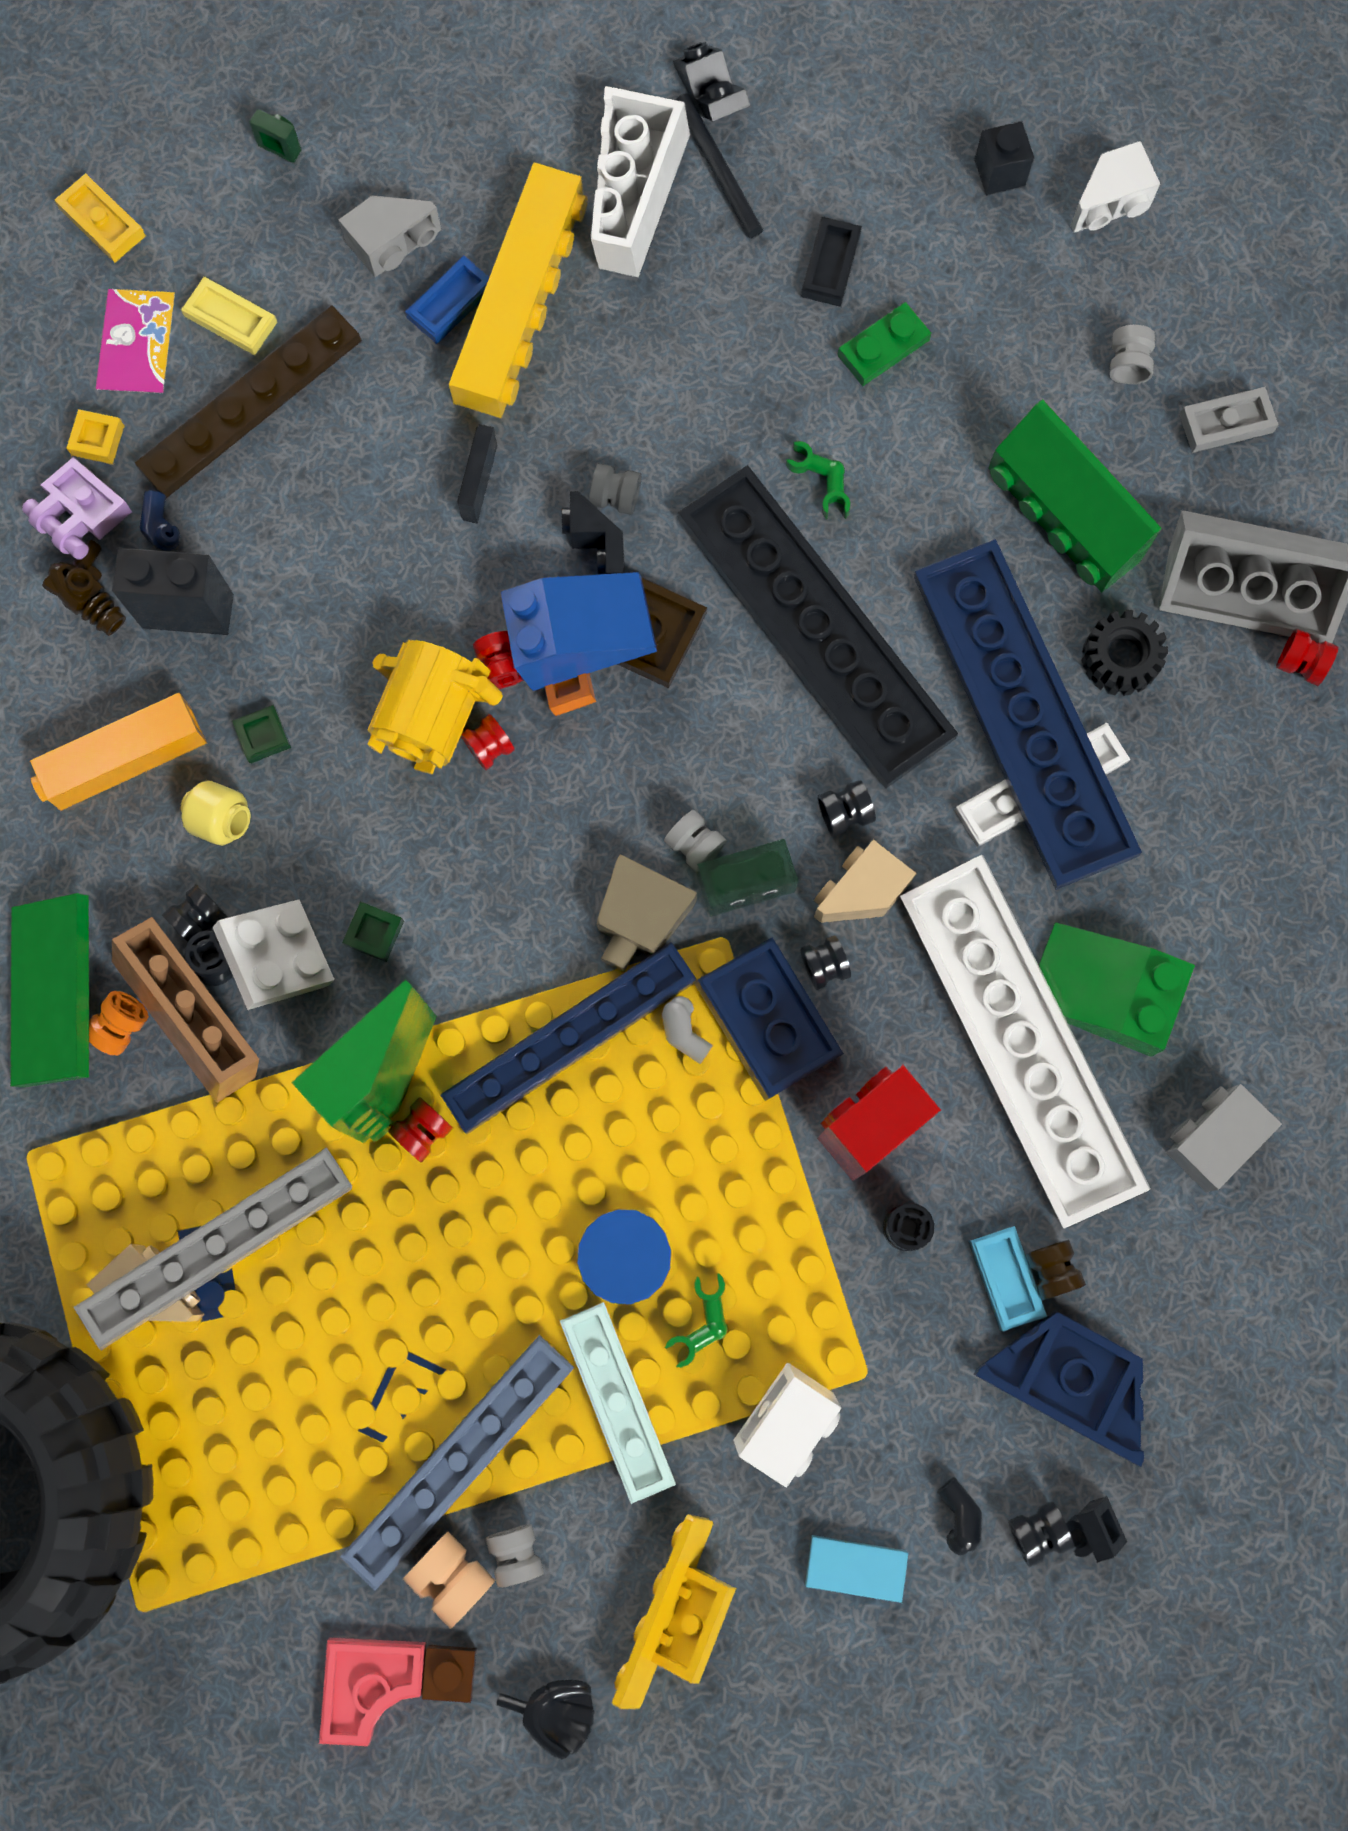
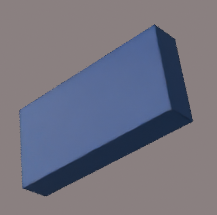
(448, 300)

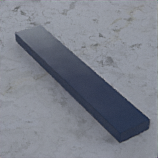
(568, 1038)

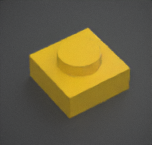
(95, 436)

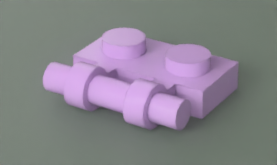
(85, 498)

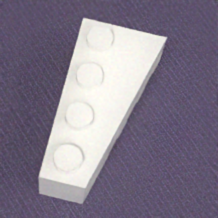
(635, 173)

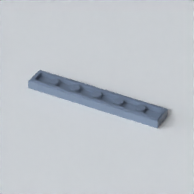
(457, 1462)

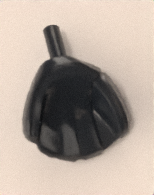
(556, 1715)

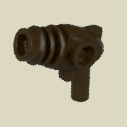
(82, 593)

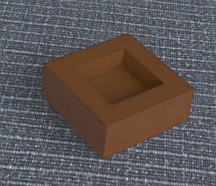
(449, 1673)

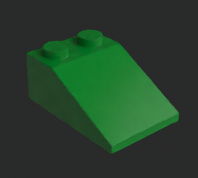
(1115, 987)

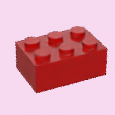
(887, 1114)

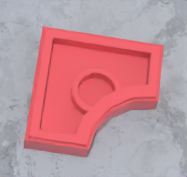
(363, 1682)

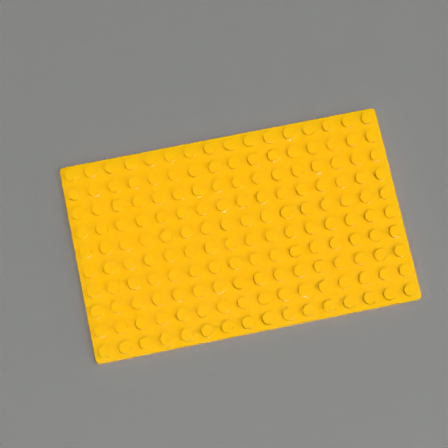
(444, 1261)

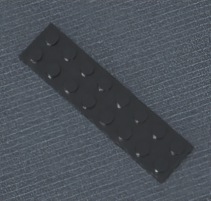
(817, 626)

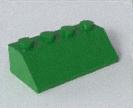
(1073, 497)

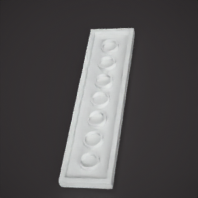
(1024, 1042)

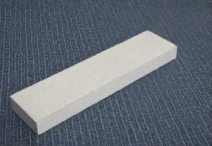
(996, 809)

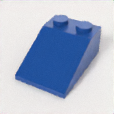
(576, 625)

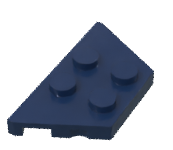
(1075, 1381)

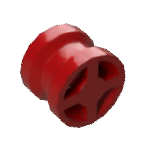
(487, 741)

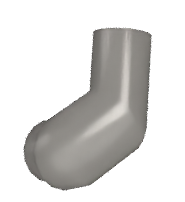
(679, 1029)

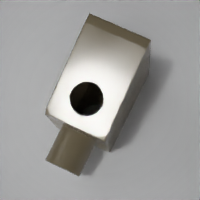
(640, 911)

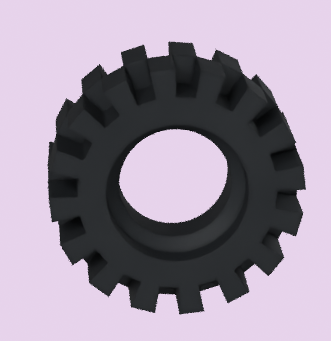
(1132, 629)

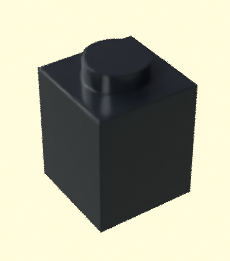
(1004, 158)

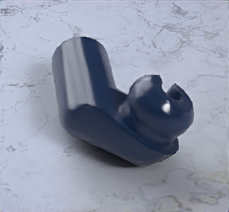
(154, 525)

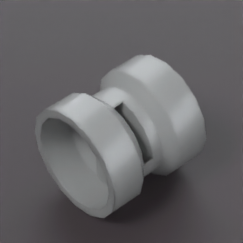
(1132, 354)
(694, 839)
(510, 1545)

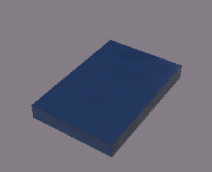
(768, 1018)

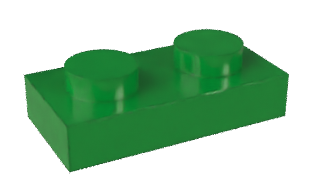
(884, 344)

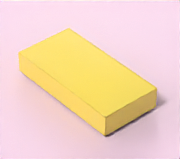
(229, 315)

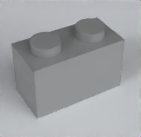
(1222, 1136)

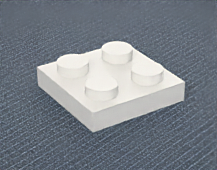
(273, 954)

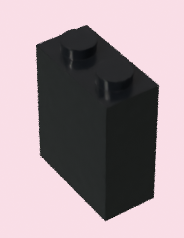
(173, 591)

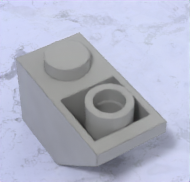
(388, 229)

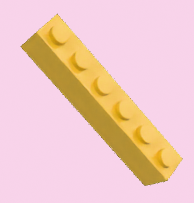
(517, 291)

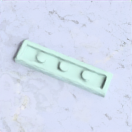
(617, 1403)

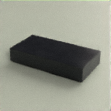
(831, 261)
(477, 473)

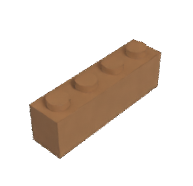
(184, 1009)

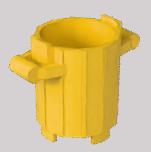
(427, 702)

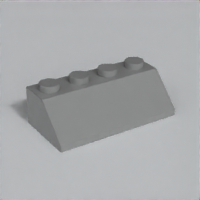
(1255, 577)

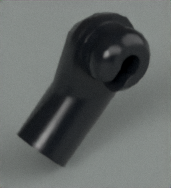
(967, 1521)

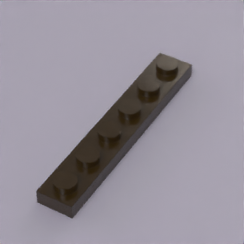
(248, 401)

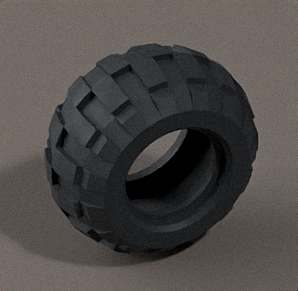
(88, 1496)

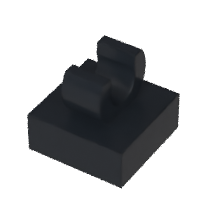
(1100, 1528)

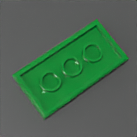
(50, 991)

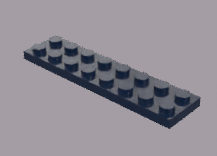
(1027, 715)

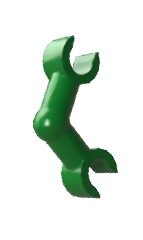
(832, 469)
(713, 1329)

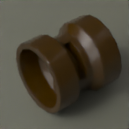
(1055, 1269)

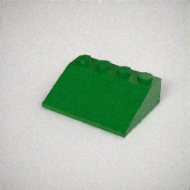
(370, 1067)

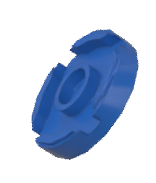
(624, 1256)

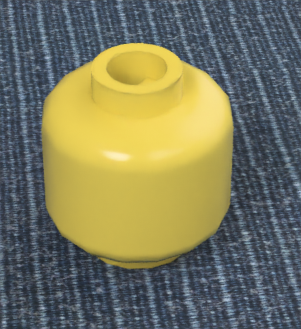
(215, 813)

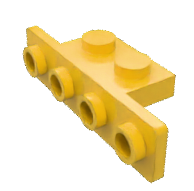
(680, 1620)

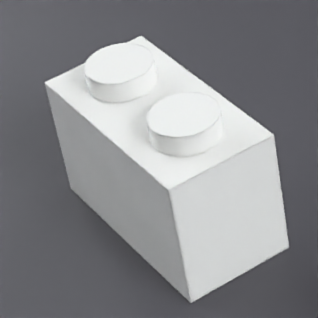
(788, 1425)

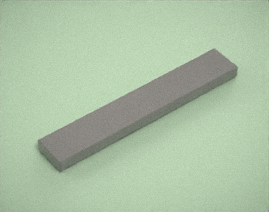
(212, 1249)

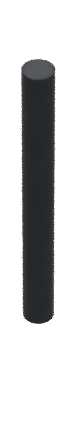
(720, 169)

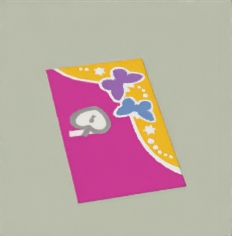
(135, 341)

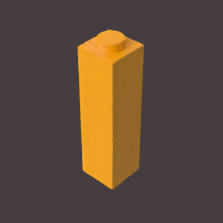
(116, 752)

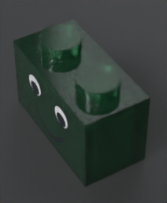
(747, 877)

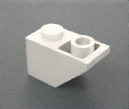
(1118, 187)

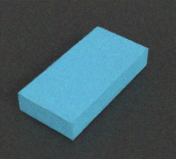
(1007, 1278)
(856, 1568)

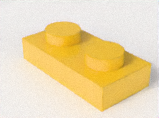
(100, 218)

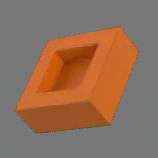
(570, 694)

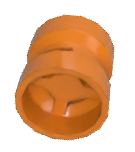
(118, 1019)

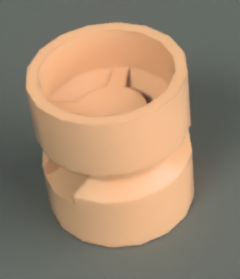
(449, 1580)

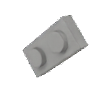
(1228, 419)

